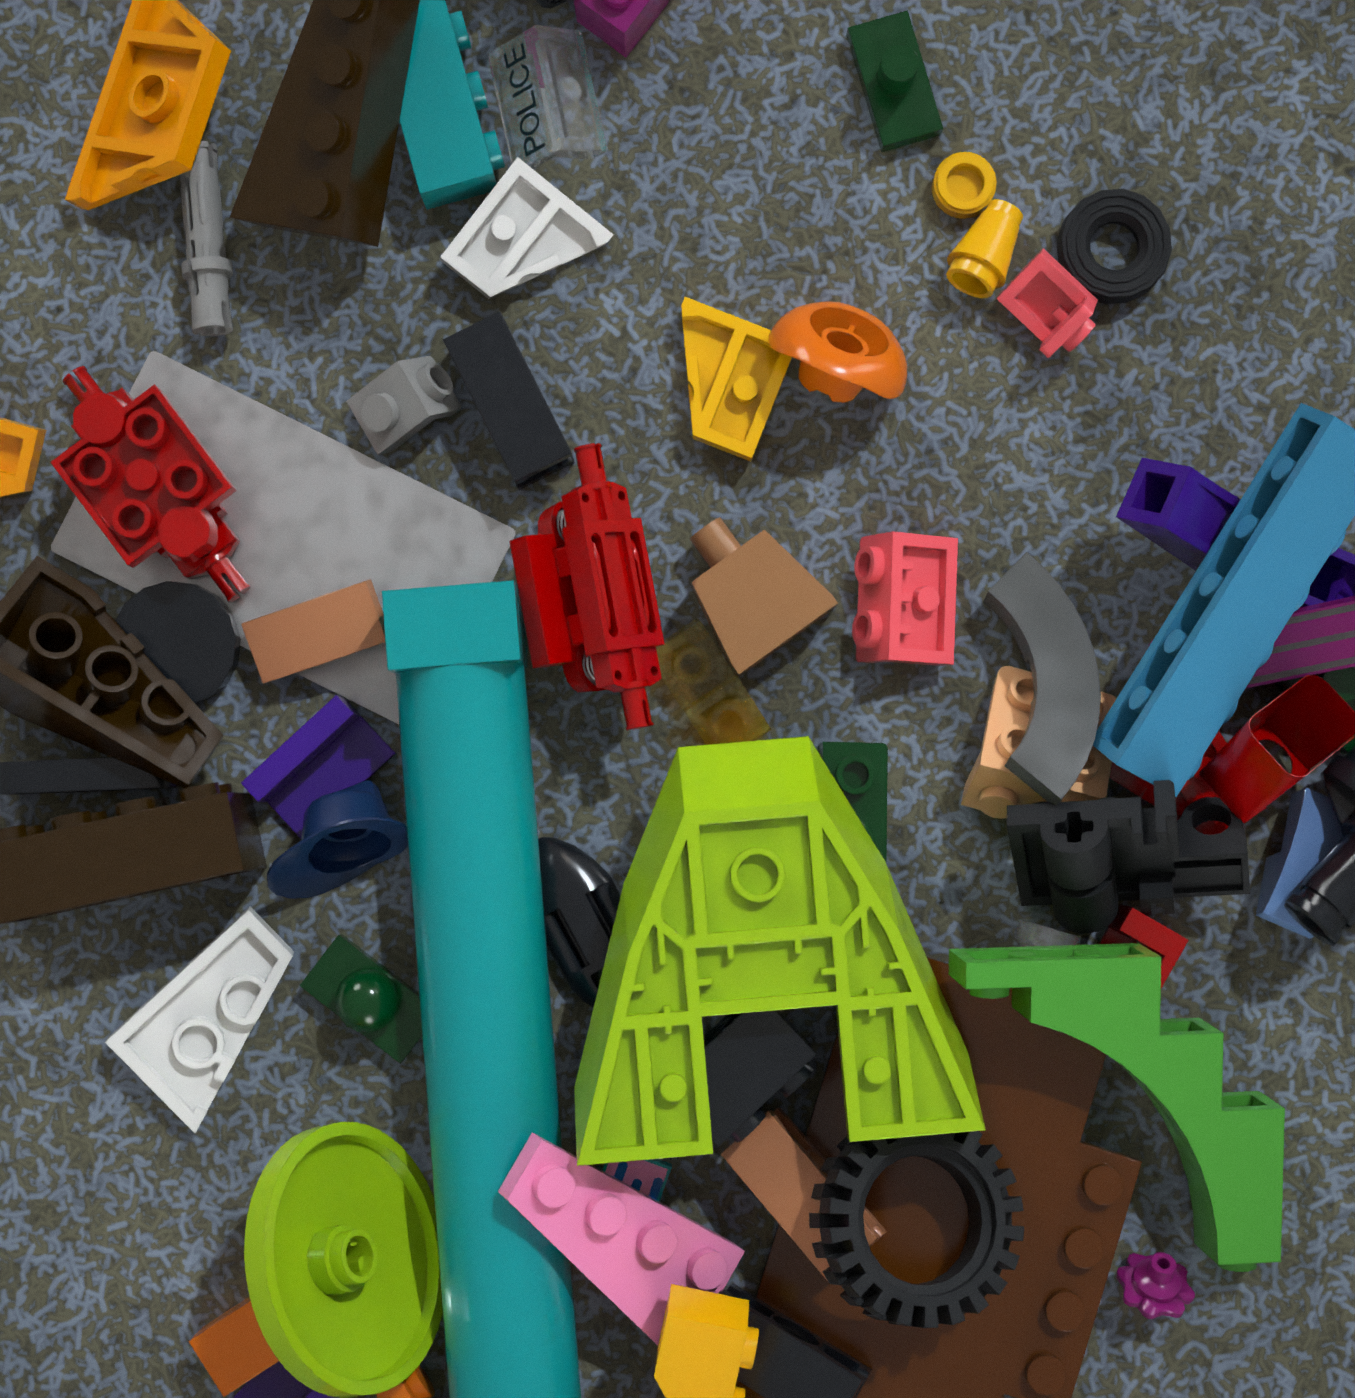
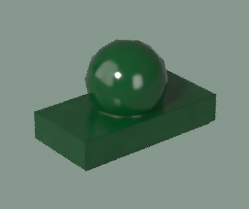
(367, 997)

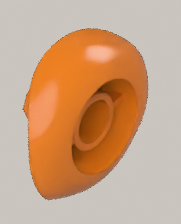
(841, 350)

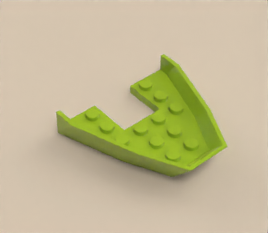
(760, 901)

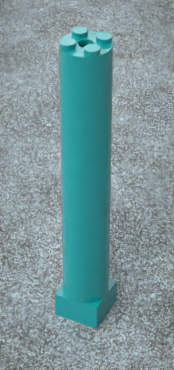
(481, 980)

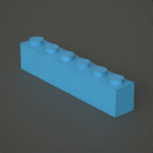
(1236, 603)

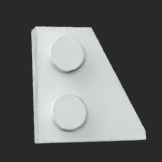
(521, 233)

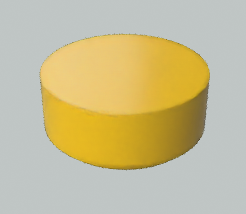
(963, 185)

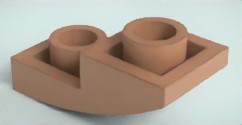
(316, 631)

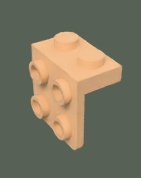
(991, 783)

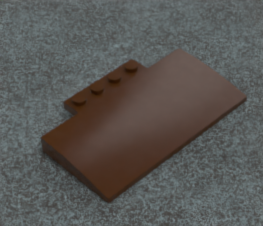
(1074, 1196)

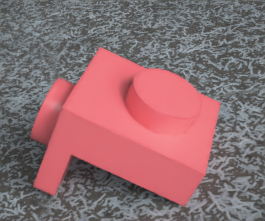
(1050, 304)

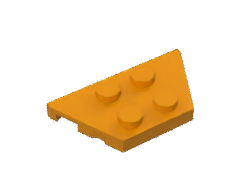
(149, 104)

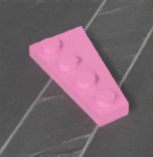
(616, 1233)

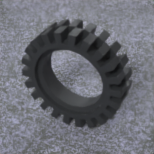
(982, 1257)

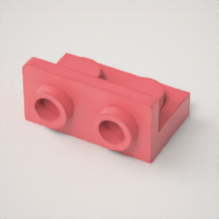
(906, 599)

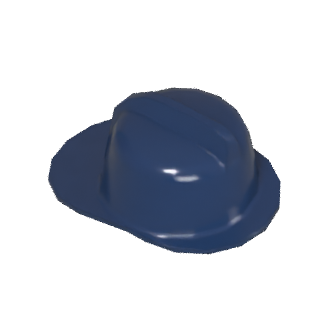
(339, 841)

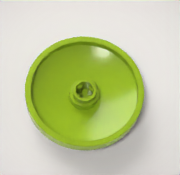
(344, 1260)

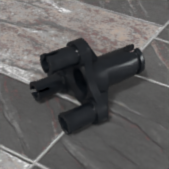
(1329, 890)

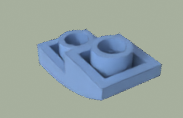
(1307, 839)

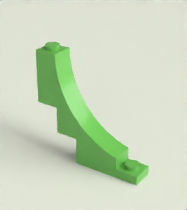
(1112, 1002)

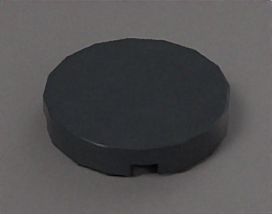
(185, 635)

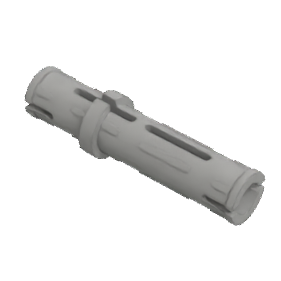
(206, 259)

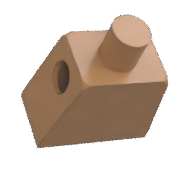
(754, 594)

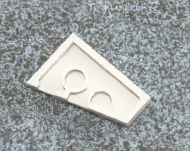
(202, 1016)

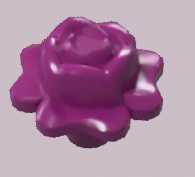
(1155, 1285)

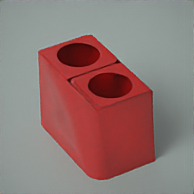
(1304, 721)

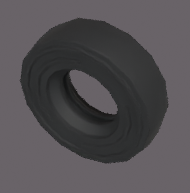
(1141, 219)

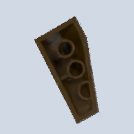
(91, 682)

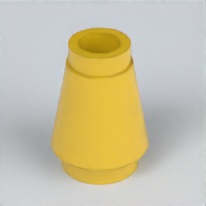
(985, 252)

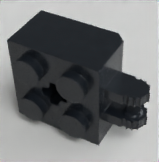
(747, 1064)

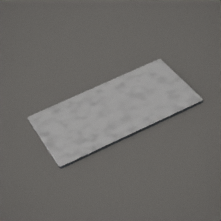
(306, 523)

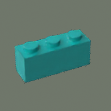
(440, 112)

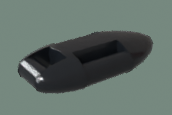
(578, 913)

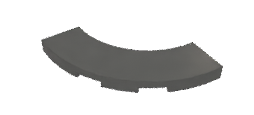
(1063, 674)

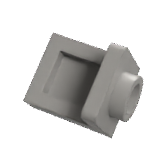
(403, 402)

